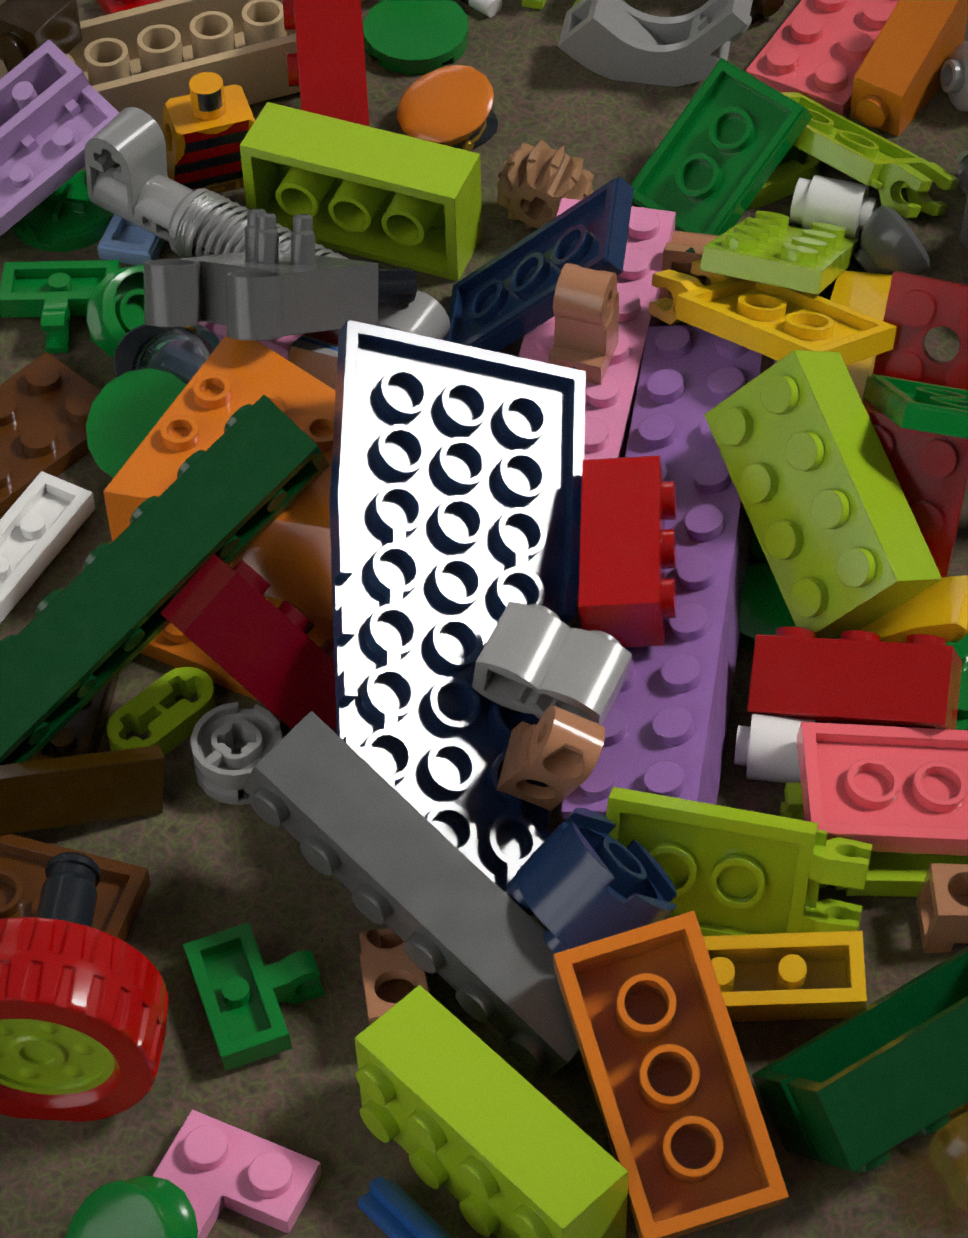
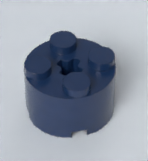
(591, 884)

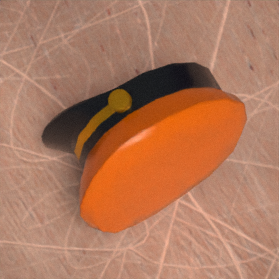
(449, 108)

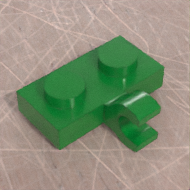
(51, 292)
(244, 993)

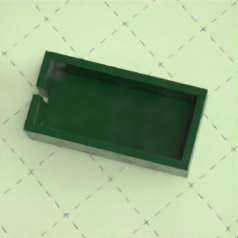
(876, 1074)

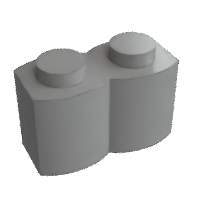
(543, 662)

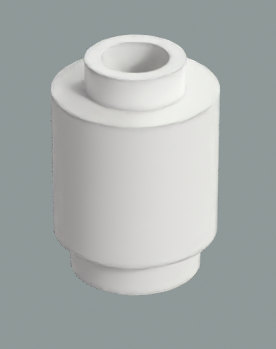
(833, 203)
(769, 748)

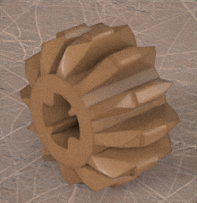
(537, 181)

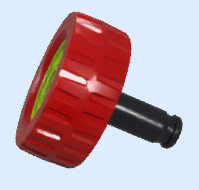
(75, 1007)

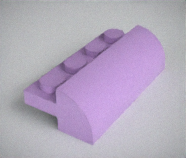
(44, 128)

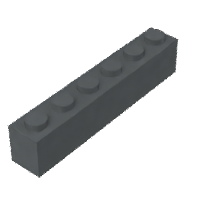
(418, 887)

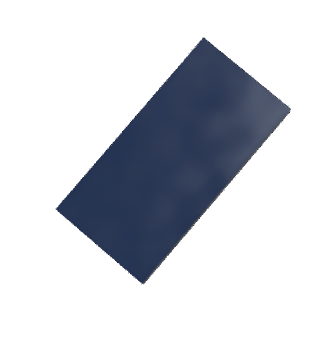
(519, 285)

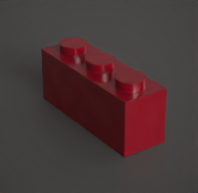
(256, 642)

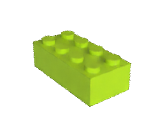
(366, 189)
(821, 494)
(483, 1129)

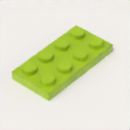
(781, 254)

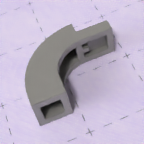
(649, 48)

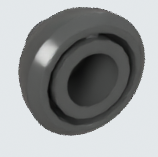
(890, 245)

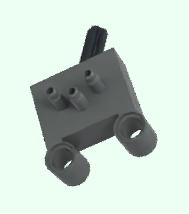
(271, 290)

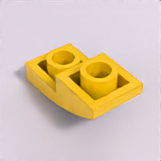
(935, 611)

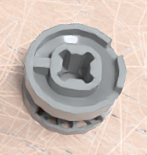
(215, 744)

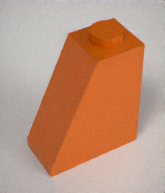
(907, 62)

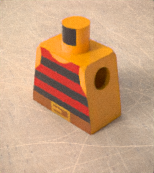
(206, 134)

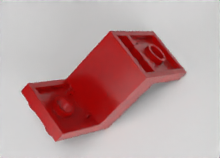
(926, 464)

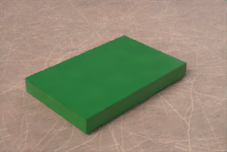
(720, 151)
(920, 405)

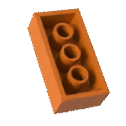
(669, 1078)

